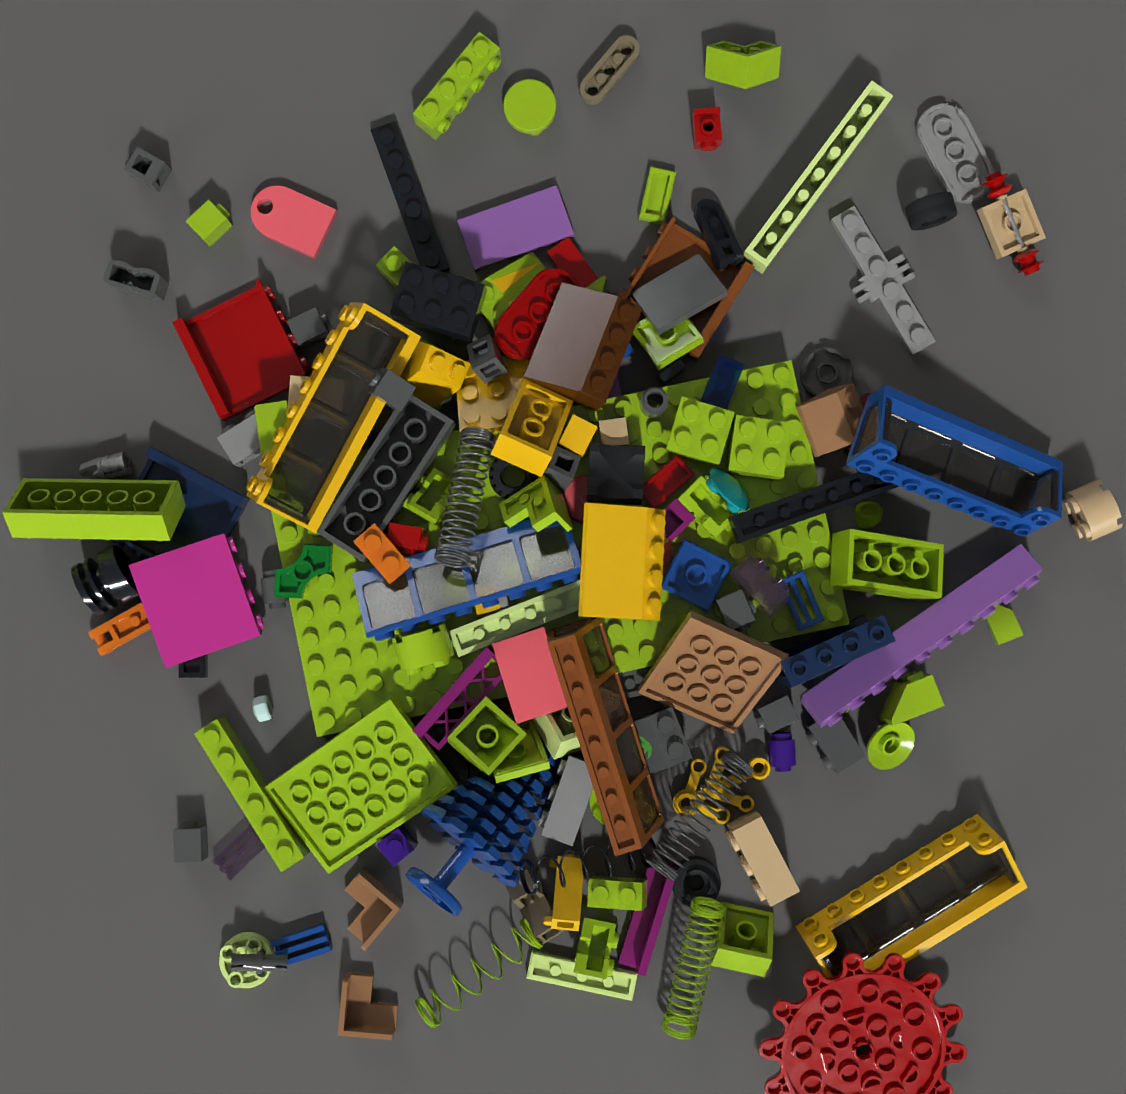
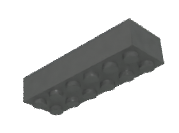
(387, 474)

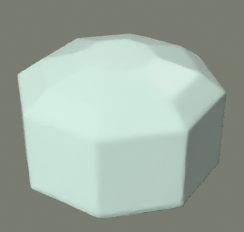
(262, 708)

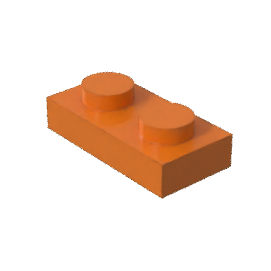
(382, 553)

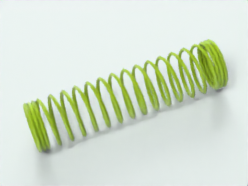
(707, 913)

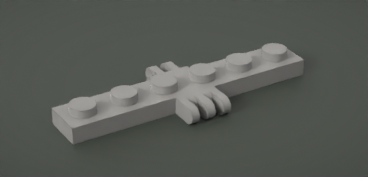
(882, 280)

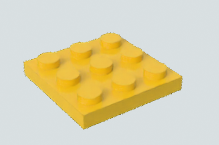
(489, 403)

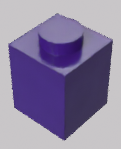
(397, 845)

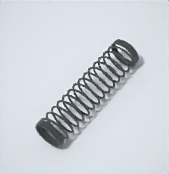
(442, 554)
(736, 763)

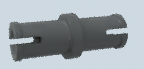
(259, 962)

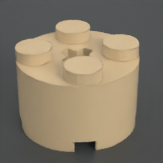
(1092, 511)

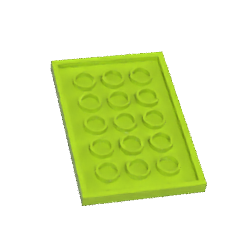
(360, 785)

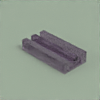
(224, 867)

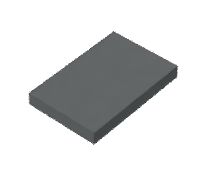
(679, 294)

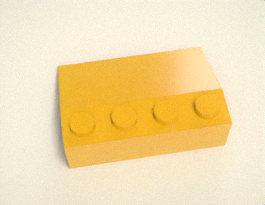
(621, 562)

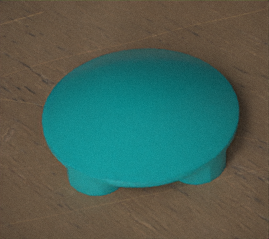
(729, 489)

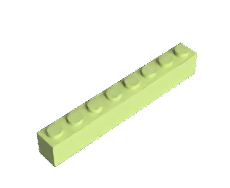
(817, 176)

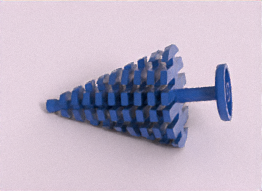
(485, 829)

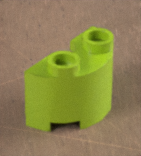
(432, 496)
(706, 507)
(595, 947)

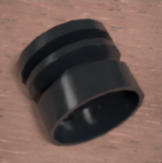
(105, 580)

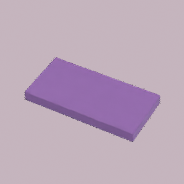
(515, 228)

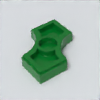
(293, 580)

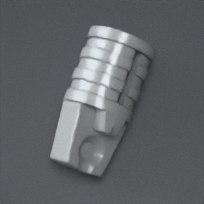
(107, 467)

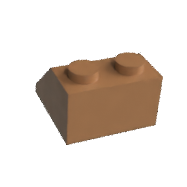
(831, 418)

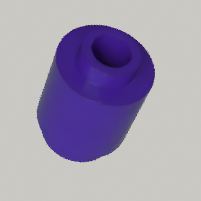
(782, 751)

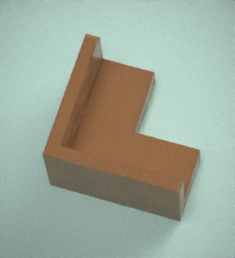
(378, 903)
(361, 1015)

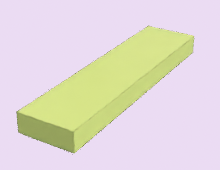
(559, 971)

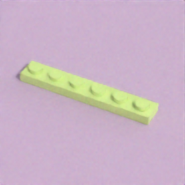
(516, 619)

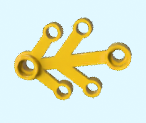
(692, 783)

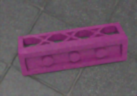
(451, 695)
(645, 924)

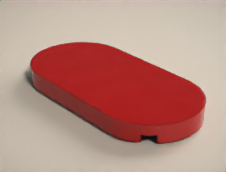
(525, 317)

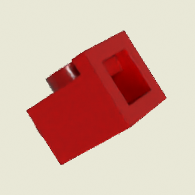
(704, 118)
(408, 538)

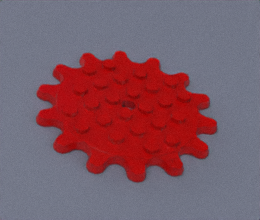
(860, 1009)

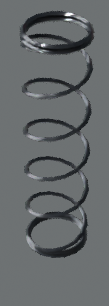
(536, 881)

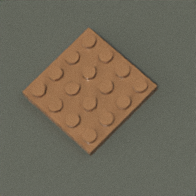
(712, 672)

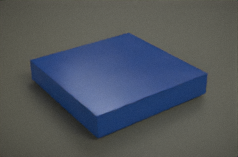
(696, 575)

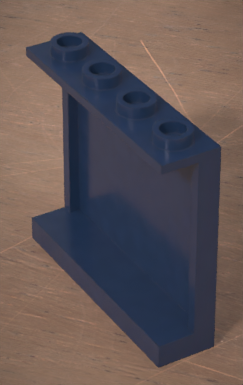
(208, 510)
(833, 649)

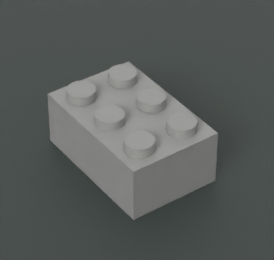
(568, 800)

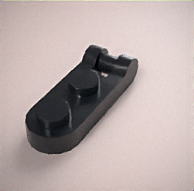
(717, 234)

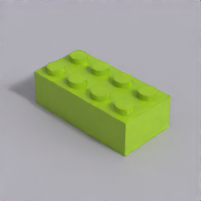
(886, 565)

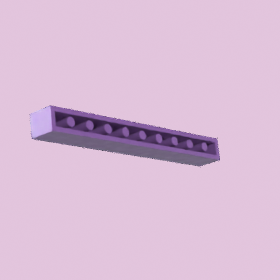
(922, 635)

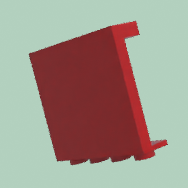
(242, 351)

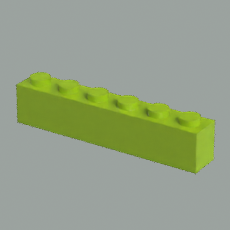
(247, 788)

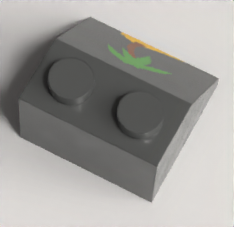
(661, 739)

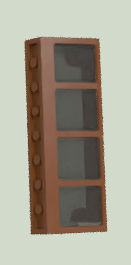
(606, 733)

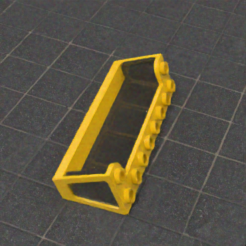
(330, 416)
(916, 900)

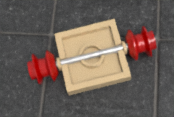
(1011, 223)

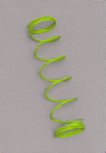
(534, 942)

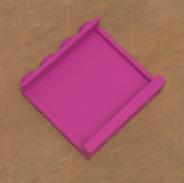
(196, 599)

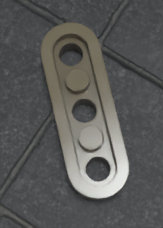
(614, 60)

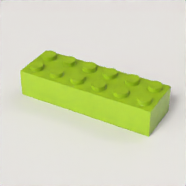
(95, 509)

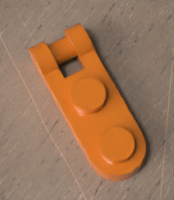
(122, 629)

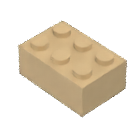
(761, 858)

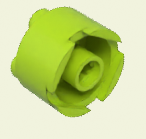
(423, 647)

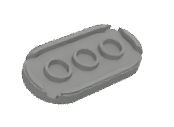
(954, 152)

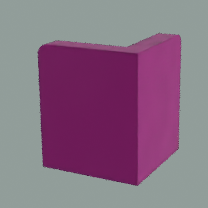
(676, 519)

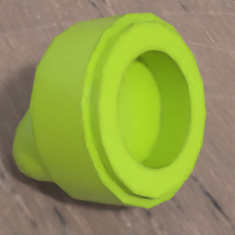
(868, 514)

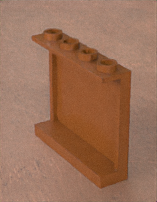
(672, 249)

